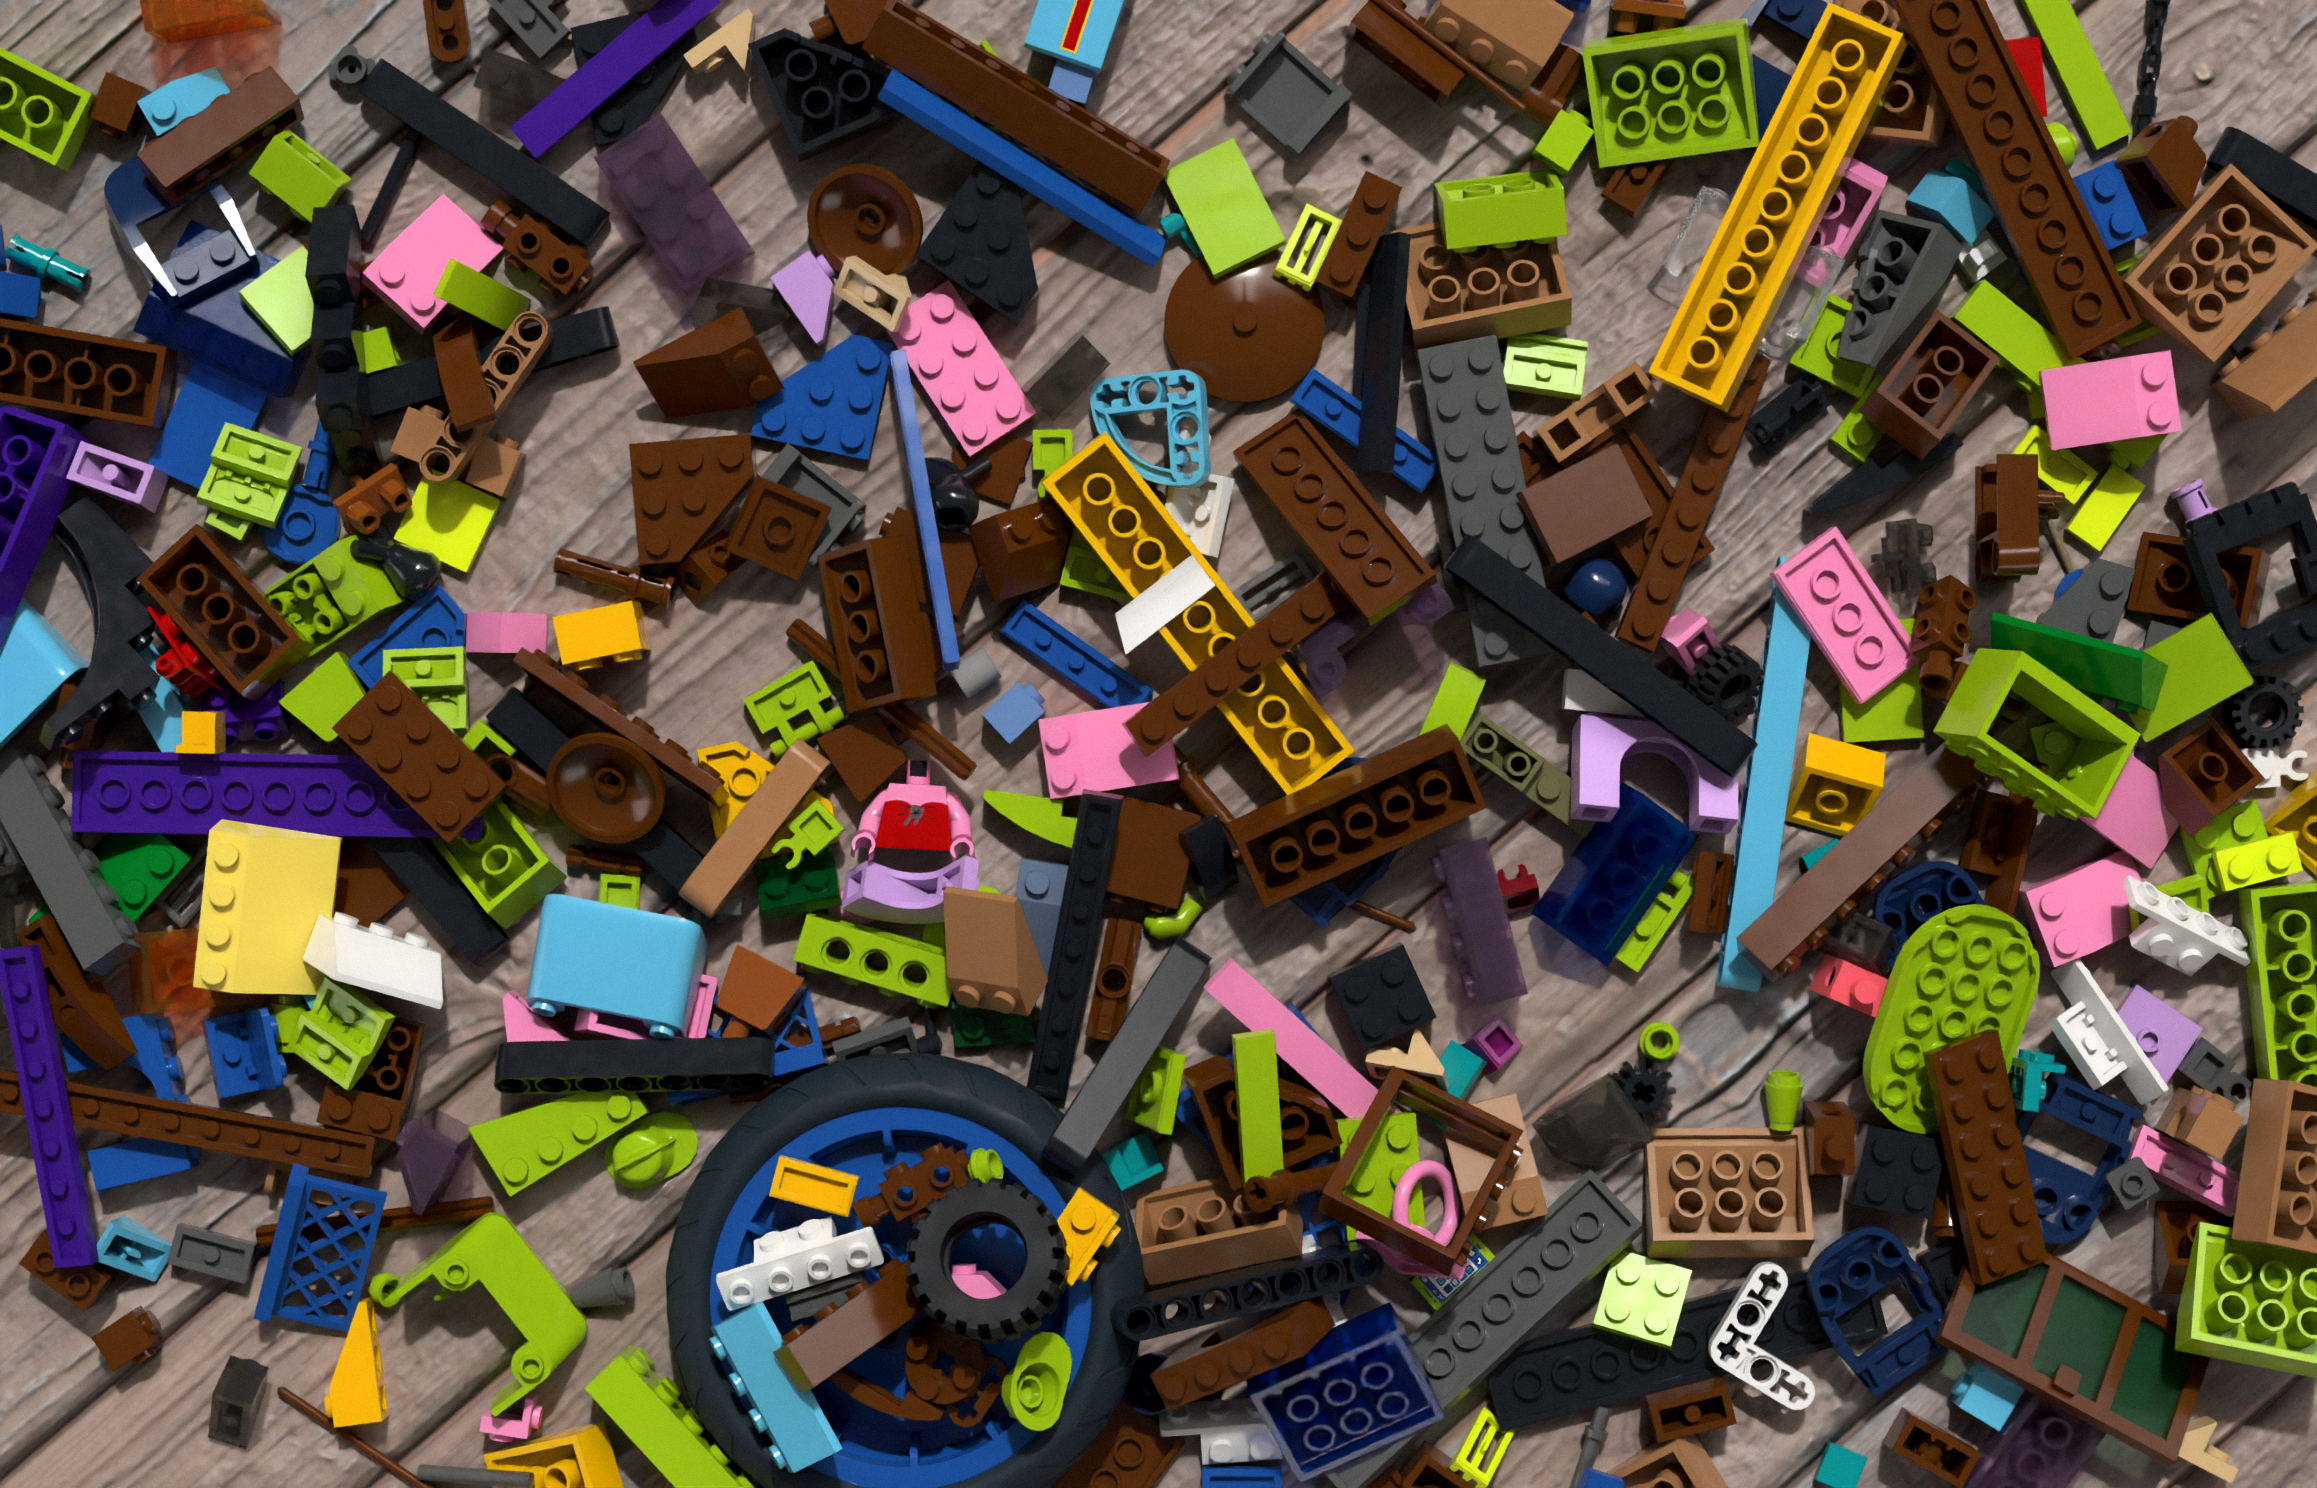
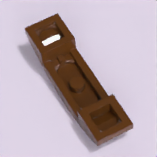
(462, 371)
(882, 1400)

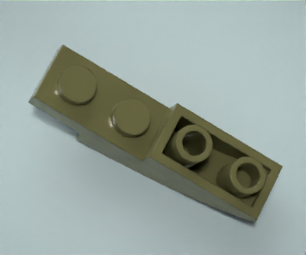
(1522, 770)

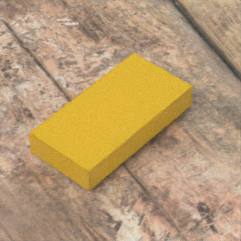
(814, 1186)

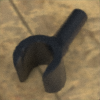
(931, 1042)

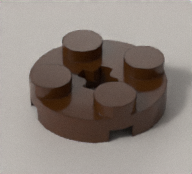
(930, 1381)

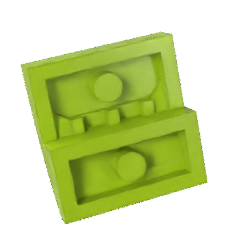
(249, 475)
(437, 677)
(341, 1032)

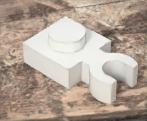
(2271, 766)

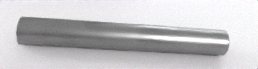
(475, 1476)

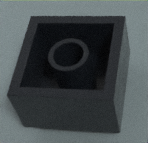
(1382, 996)
(1895, 1170)

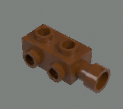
(545, 253)
(1941, 630)
(921, 1181)

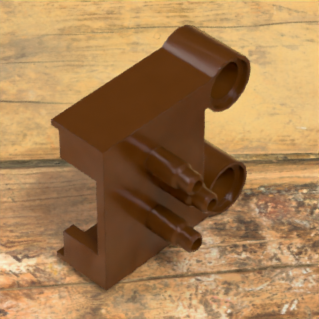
(2010, 517)

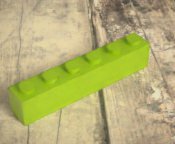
(2026, 350)

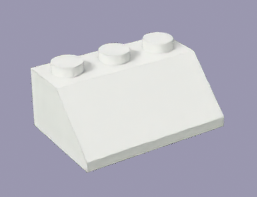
(376, 959)

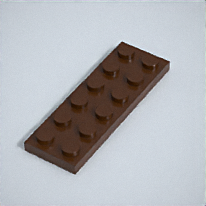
(1335, 517)
(609, 716)
(1985, 1156)

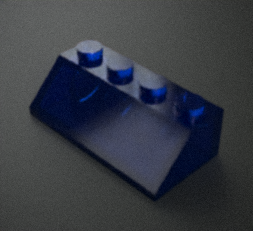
(1615, 875)

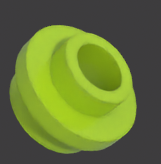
(1670, 1047)
(985, 1165)

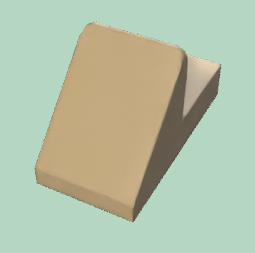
(732, 38)
(873, 293)
(1418, 1062)
(2211, 1458)

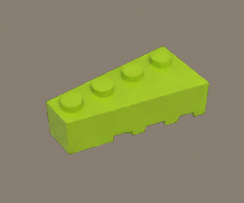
(549, 1134)

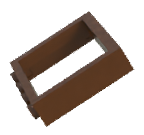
(1451, 1112)

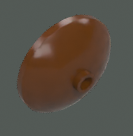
(844, 226)
(595, 801)

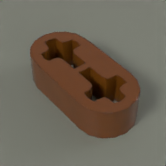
(986, 1395)

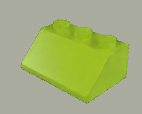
(1501, 210)

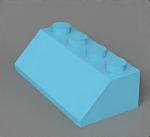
(790, 1418)

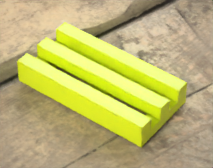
(1294, 275)
(1471, 1468)

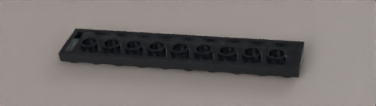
(1598, 1367)

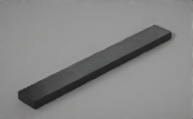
(1074, 943)

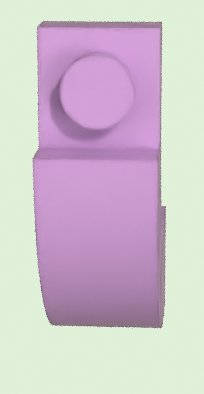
(905, 896)

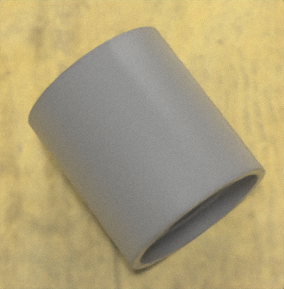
(976, 672)

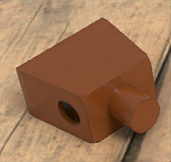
(757, 994)

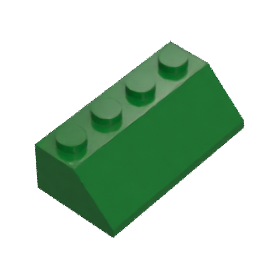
(2086, 663)
(138, 869)

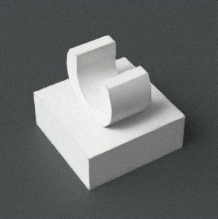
(1981, 257)

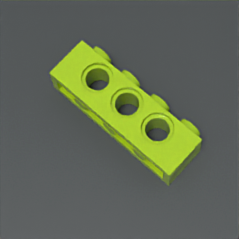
(862, 940)

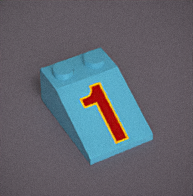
(1075, 30)

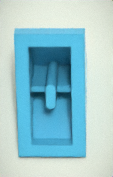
(1952, 204)
(133, 1249)

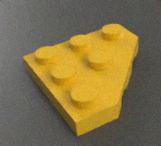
(743, 774)

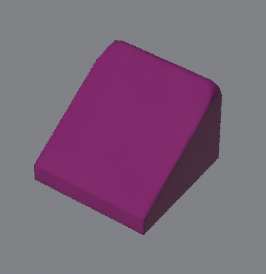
(1493, 1044)

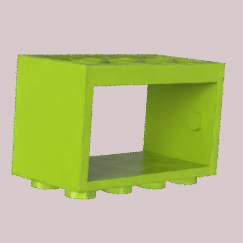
(2095, 763)

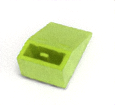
(335, 595)

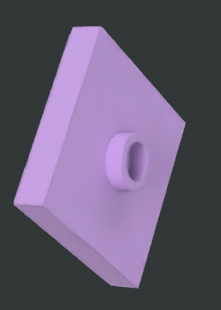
(2158, 1029)

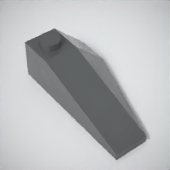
(1898, 275)

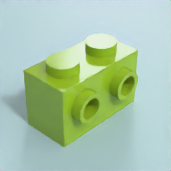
(298, 175)

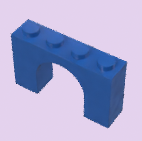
(141, 1156)

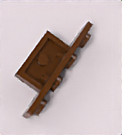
(2000, 843)

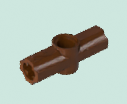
(1118, 953)

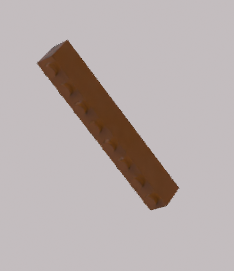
(1016, 104)
(1860, 862)

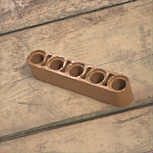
(505, 388)
(754, 828)

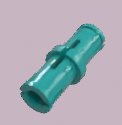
(47, 263)

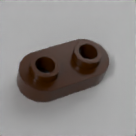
(446, 25)

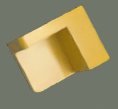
(203, 732)

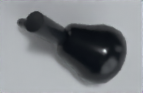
(953, 498)
(408, 567)

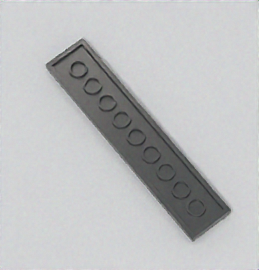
(1509, 1303)

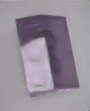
(431, 1156)

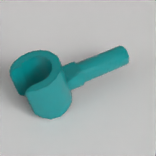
(1175, 224)

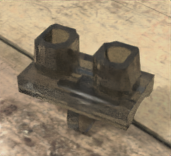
(1902, 555)

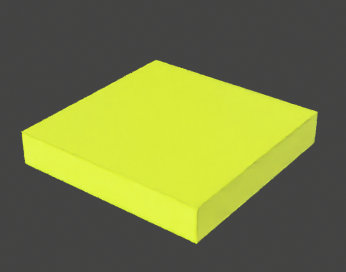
(448, 521)

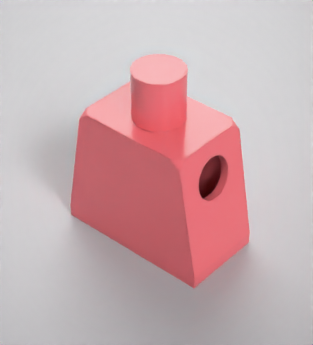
(1850, 985)

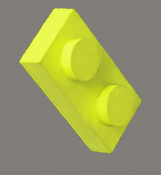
(2059, 468)
(2257, 861)

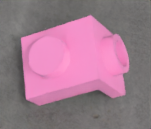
(511, 1425)

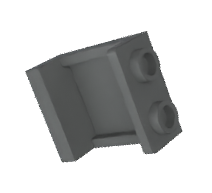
(1286, 93)
(802, 475)

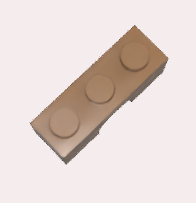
(1595, 413)
(492, 466)
(2200, 1121)

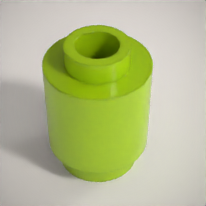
(287, 1013)

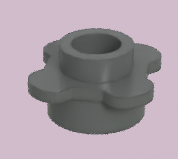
(340, 69)

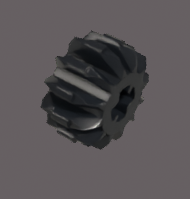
(1646, 1077)

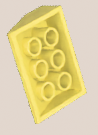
(262, 907)

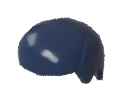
(1595, 585)
(1141, 1390)

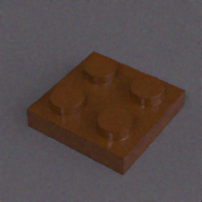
(777, 527)

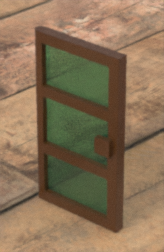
(2080, 1351)

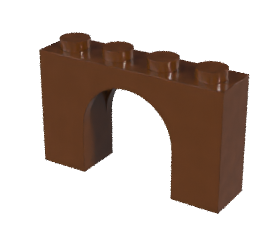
(1212, 1365)

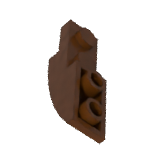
(76, 1005)

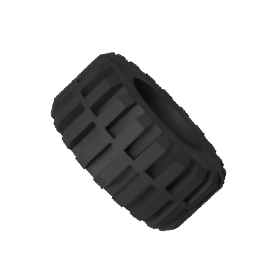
(953, 1218)

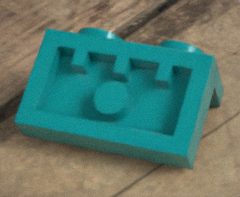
(2026, 1078)

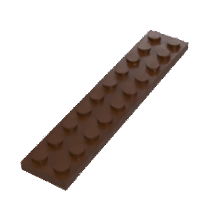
(2020, 170)

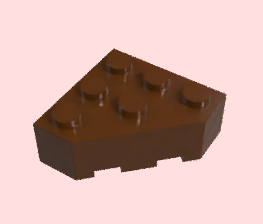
(686, 491)
(1304, 1116)

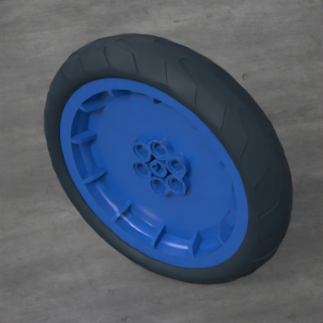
(862, 1122)

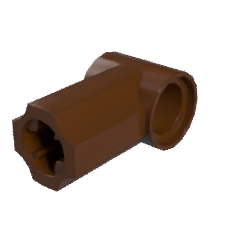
(1548, 91)
(526, 784)

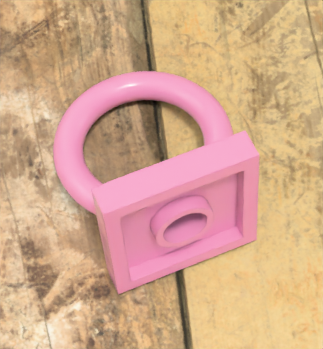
(1400, 1262)

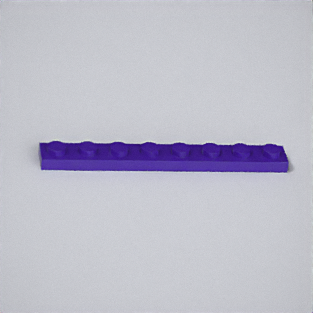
(47, 1107)

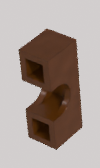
(1357, 236)

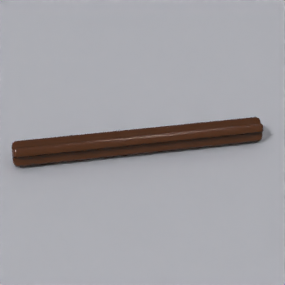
(898, 714)
(395, 1219)

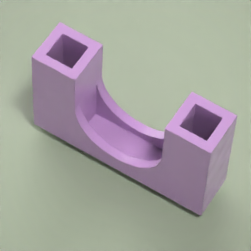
(1605, 741)

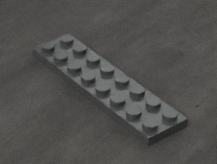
(1481, 479)

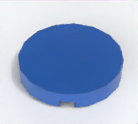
(304, 526)

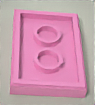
(2136, 814)

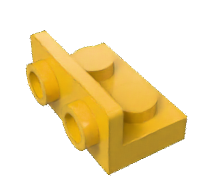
(1086, 1226)

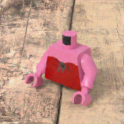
(915, 817)

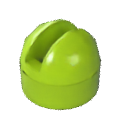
(382, 1297)

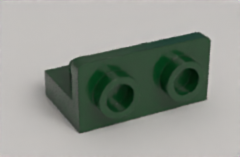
(797, 891)
(990, 1027)

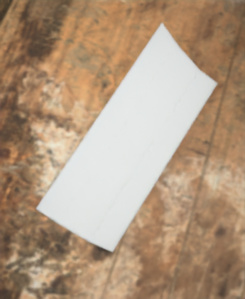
(1162, 602)

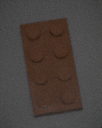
(1636, 540)

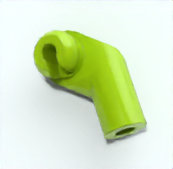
(1173, 924)

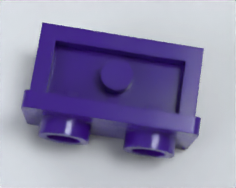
(248, 719)

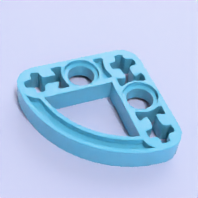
(1177, 409)

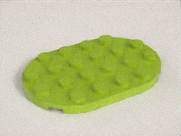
(1951, 980)

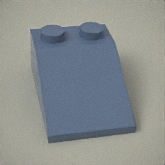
(1040, 895)

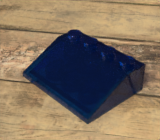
(221, 327)
(1346, 1394)

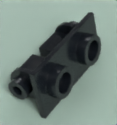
(1787, 413)

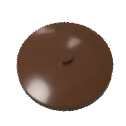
(1245, 329)

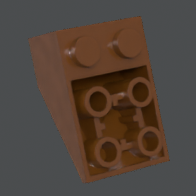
(385, 1091)

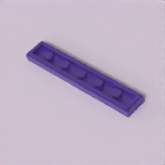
(609, 72)

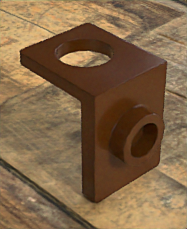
(710, 564)

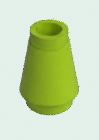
(1783, 1097)

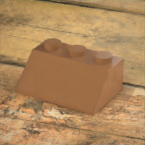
(1501, 35)

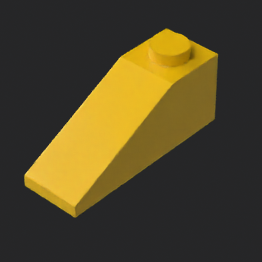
(358, 1383)

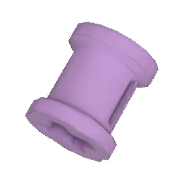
(2192, 500)

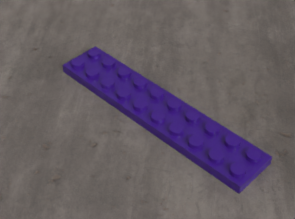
(273, 790)

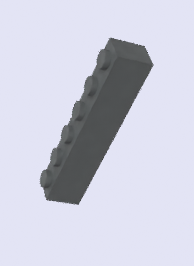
(63, 866)

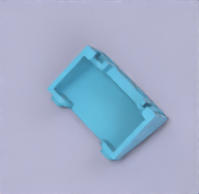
(32, 668)
(617, 963)

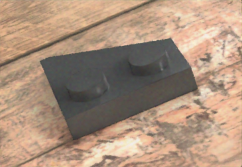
(2092, 602)

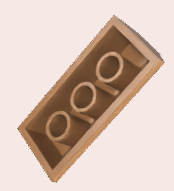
(1210, 1230)

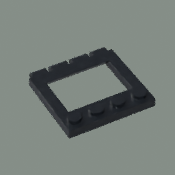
(2238, 525)

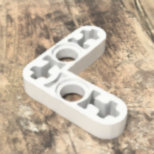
(1747, 1351)

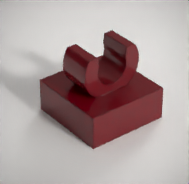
(1519, 892)

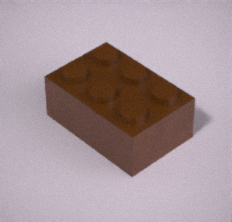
(1929, 384)

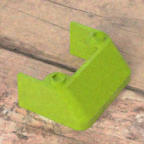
(522, 1286)

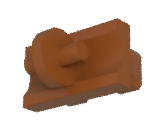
(1665, 13)
(372, 498)

